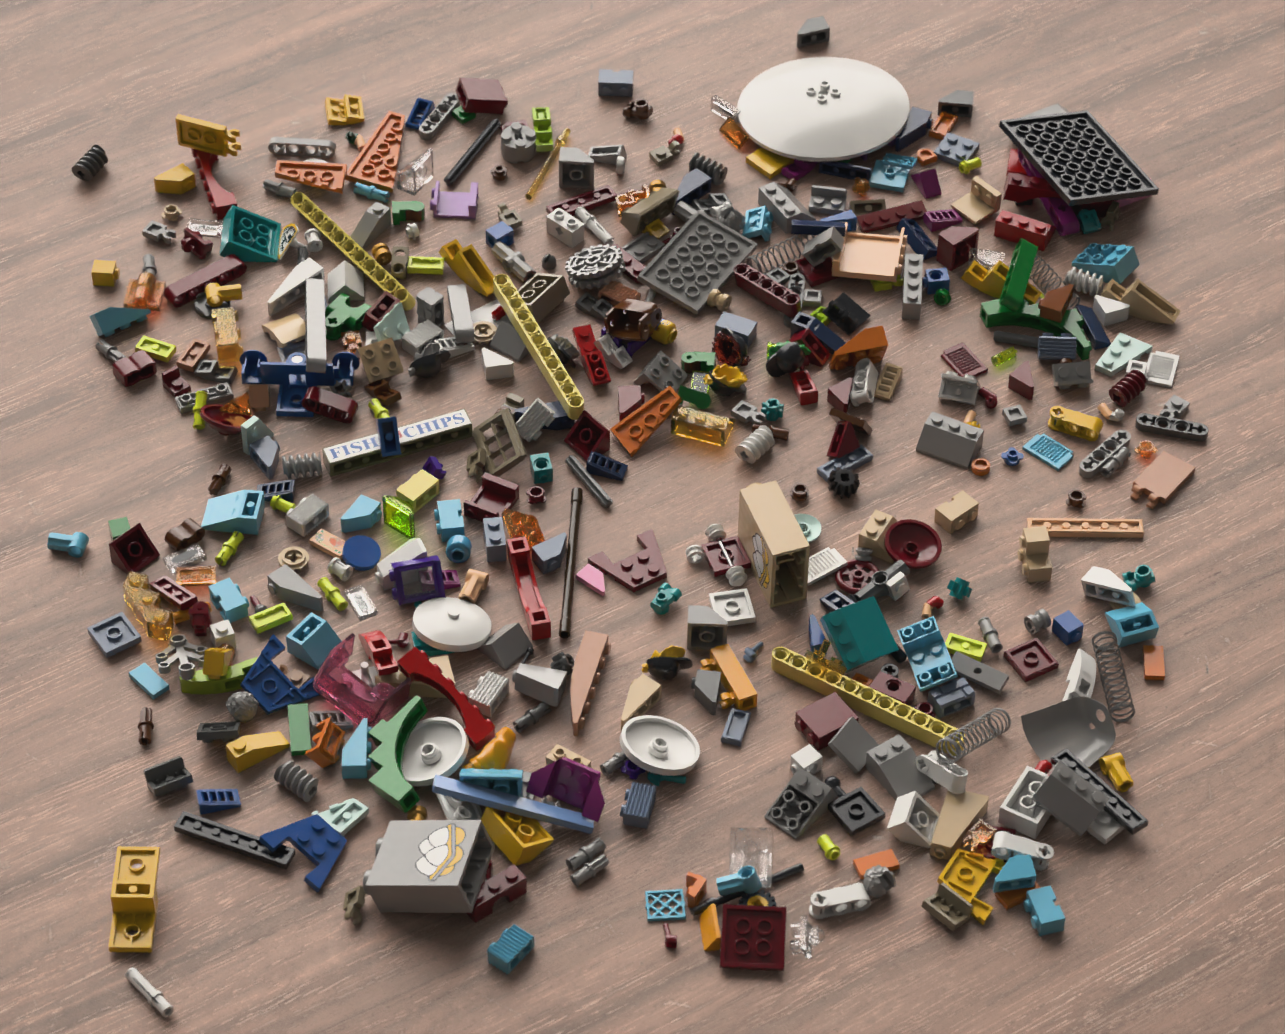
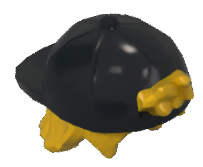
(726, 380)
(667, 663)

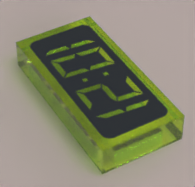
(697, 381)

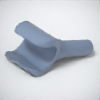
(750, 654)

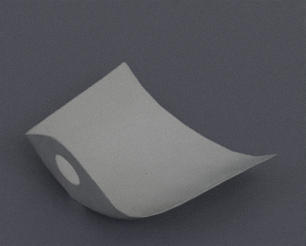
(1068, 727)

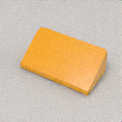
(710, 929)

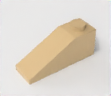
(641, 697)

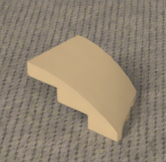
(286, 330)

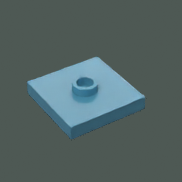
(889, 177)

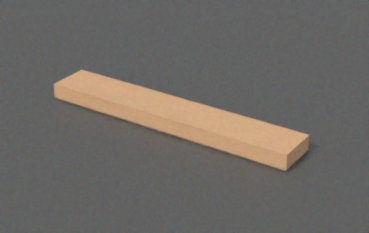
(1089, 527)

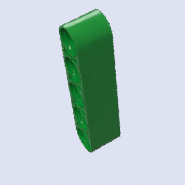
(1018, 275)

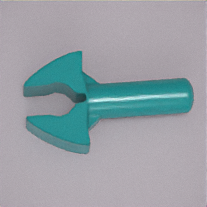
(656, 779)

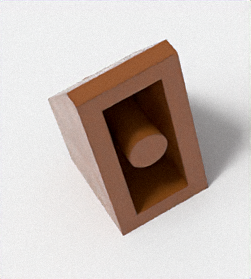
(1056, 303)

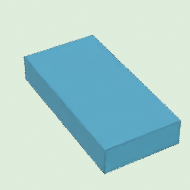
(149, 681)

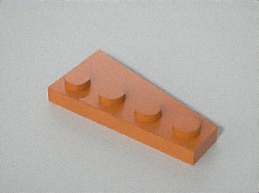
(643, 422)

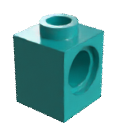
(541, 468)

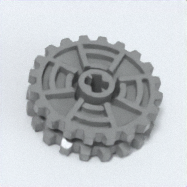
(595, 266)

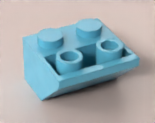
(1132, 624)
(312, 640)

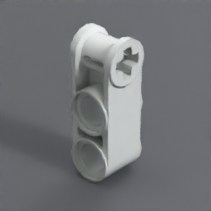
(864, 382)
(948, 775)
(1008, 845)
(839, 901)

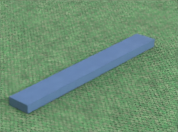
(512, 804)

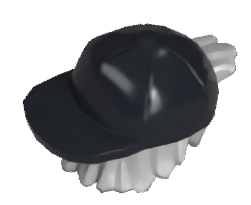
(564, 349)
(429, 361)

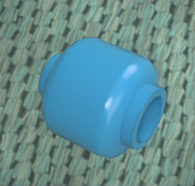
(458, 548)

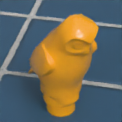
(496, 753)

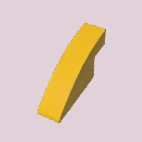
(468, 266)
(992, 281)

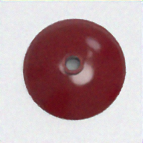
(223, 422)
(915, 537)

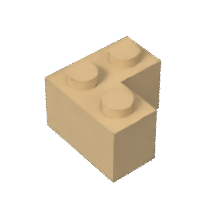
(1034, 554)

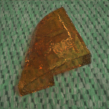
(630, 198)

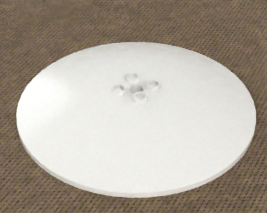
(823, 109)

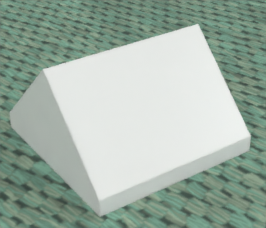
(346, 280)

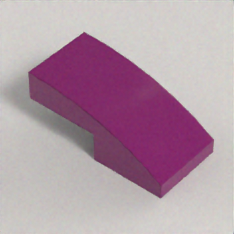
(798, 169)

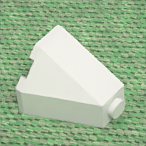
(410, 550)

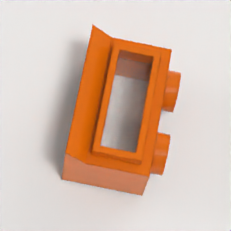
(328, 743)

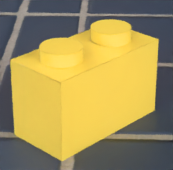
(419, 489)

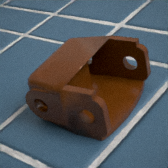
(636, 321)

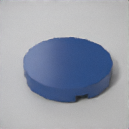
(361, 552)

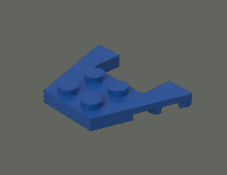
(270, 685)
(314, 840)

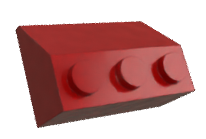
(1015, 226)

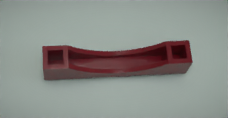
(1024, 187)

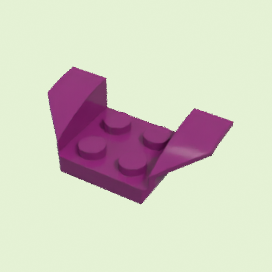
(569, 783)

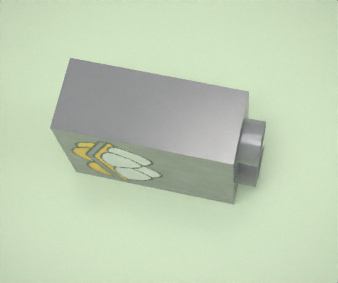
(429, 866)

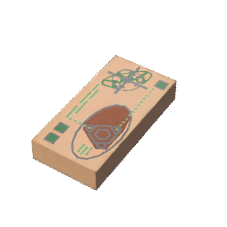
(328, 543)

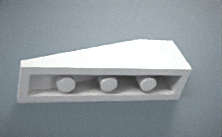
(294, 285)

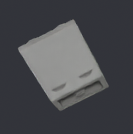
(800, 803)

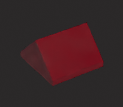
(588, 436)
(132, 550)

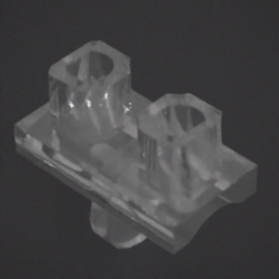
(809, 936)

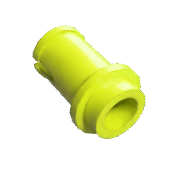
(967, 166)
(281, 504)
(831, 851)

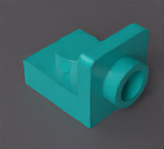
(1088, 221)

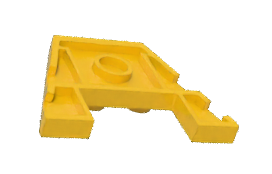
(967, 875)

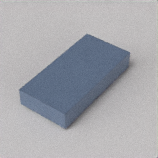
(735, 727)

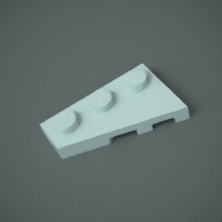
(1120, 352)

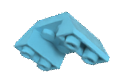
(927, 653)

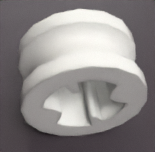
(694, 554)

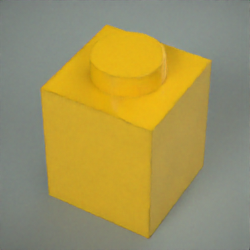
(105, 273)

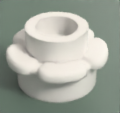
(412, 231)

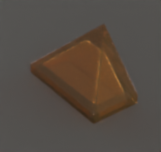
(734, 132)
(238, 405)

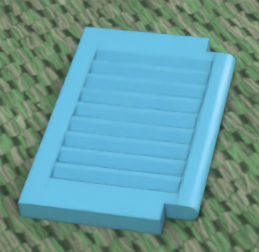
(1048, 451)

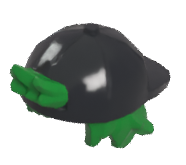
(785, 358)

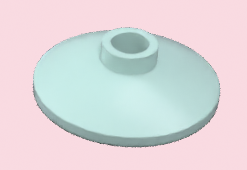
(809, 525)

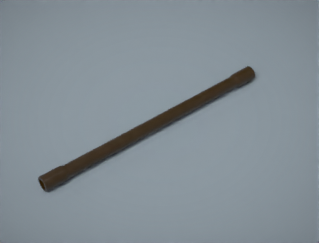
(565, 622)

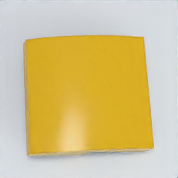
(344, 111)

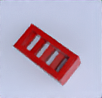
(805, 389)

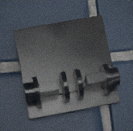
(846, 313)

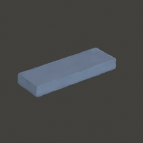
(851, 460)

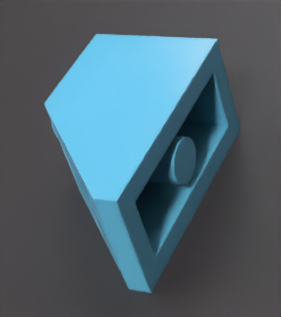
(361, 514)
(1015, 874)

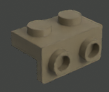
(948, 907)

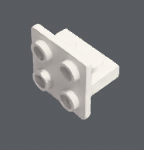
(959, 388)

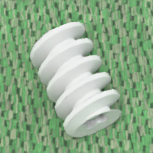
(1084, 282)
(755, 444)

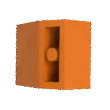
(869, 344)

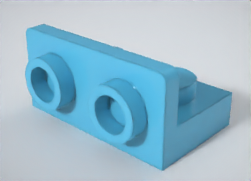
(758, 223)

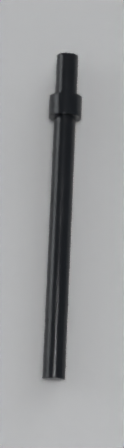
(724, 899)

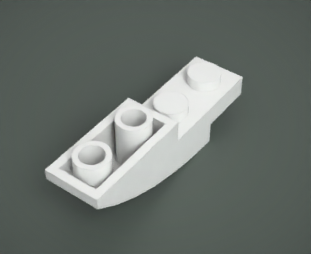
(1081, 676)

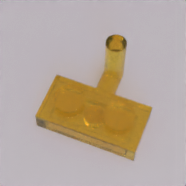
(818, 657)

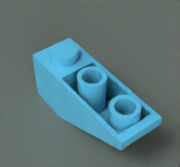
(115, 317)
(356, 751)

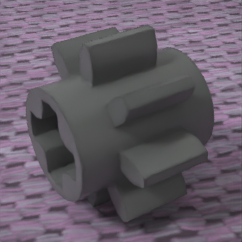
(339, 386)
(563, 662)

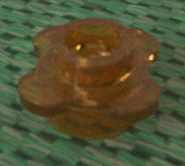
(861, 186)
(1146, 449)

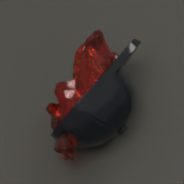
(730, 348)

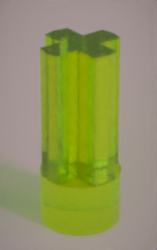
(1004, 356)

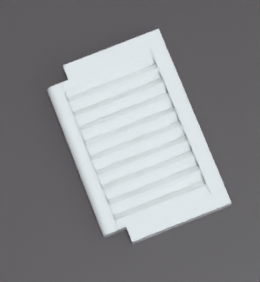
(1161, 368)
(824, 564)

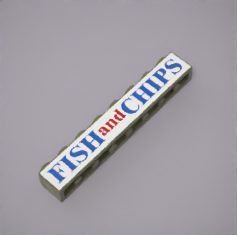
(412, 438)

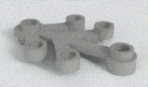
(179, 644)

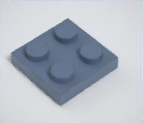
(956, 149)
(114, 634)

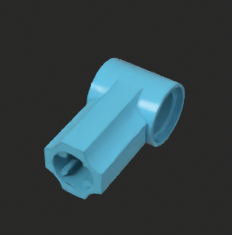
(72, 544)
(744, 880)

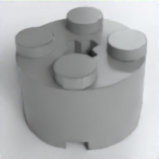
(518, 143)

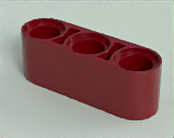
(330, 404)

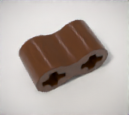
(184, 535)

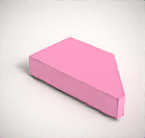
(592, 578)

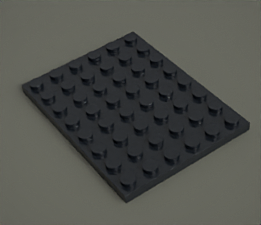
(1078, 158)

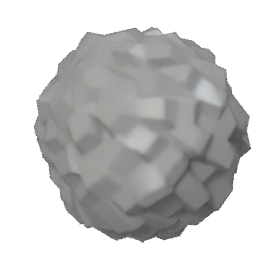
(732, 218)
(242, 706)
(878, 881)

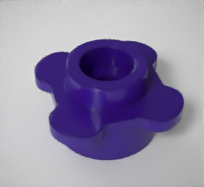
(628, 769)

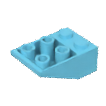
(1108, 260)
(235, 512)

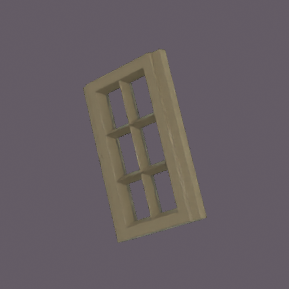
(516, 442)

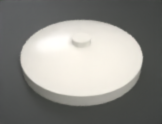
(451, 624)
(659, 745)
(434, 748)

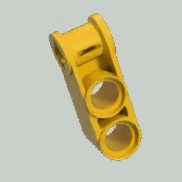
(1075, 423)

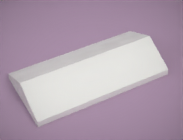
(459, 810)

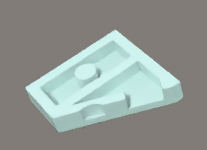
(392, 325)
(252, 431)
(344, 815)

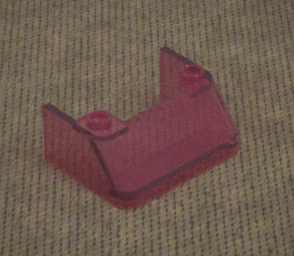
(351, 693)

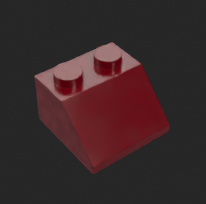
(955, 245)

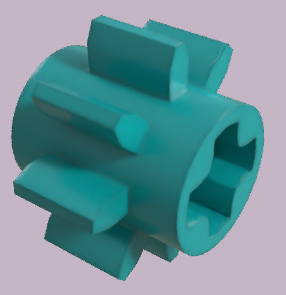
(772, 409)
(959, 588)

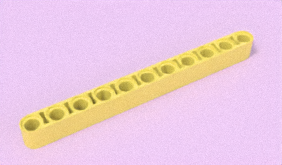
(351, 249)
(538, 346)
(863, 698)

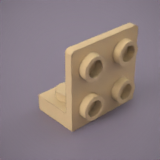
(979, 203)
(380, 360)

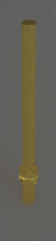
(560, 142)

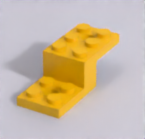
(134, 899)

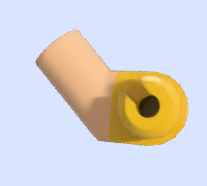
(970, 417)

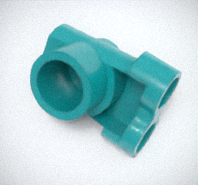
(1141, 577)
(664, 598)

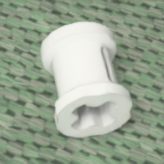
(715, 211)
(313, 240)
(340, 569)

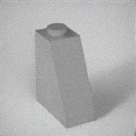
(540, 683)

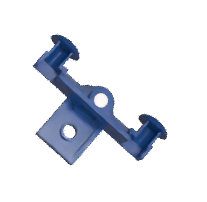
(294, 379)

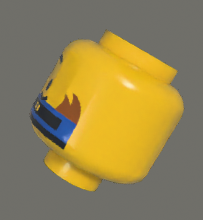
(665, 332)

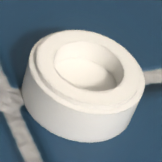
(620, 166)

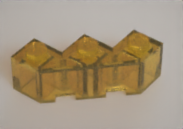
(226, 335)
(147, 606)

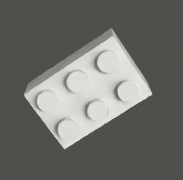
(1020, 810)

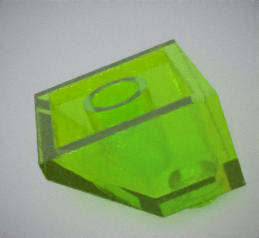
(399, 515)

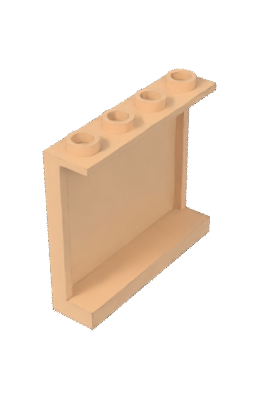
(870, 256)

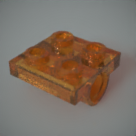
(144, 292)
(523, 525)

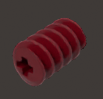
(1128, 388)

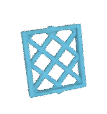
(894, 158)
(664, 917)

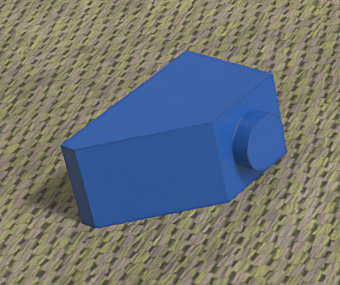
(388, 436)

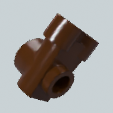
(638, 109)

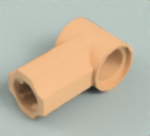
(474, 583)

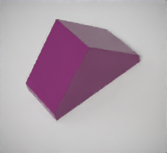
(927, 183)

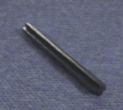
(471, 153)

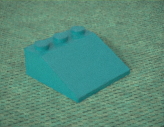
(249, 236)
(859, 633)

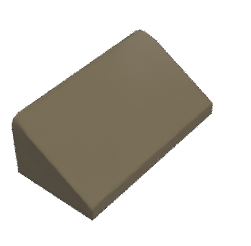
(863, 207)

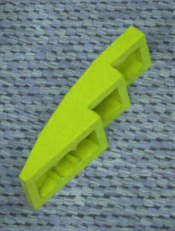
(543, 129)

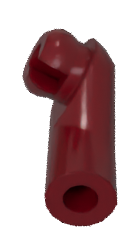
(991, 398)

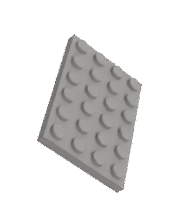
(697, 261)

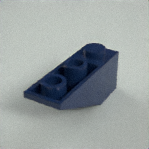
(826, 336)

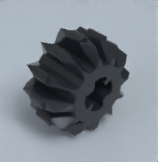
(843, 482)

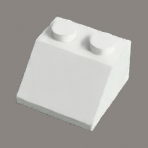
(913, 820)

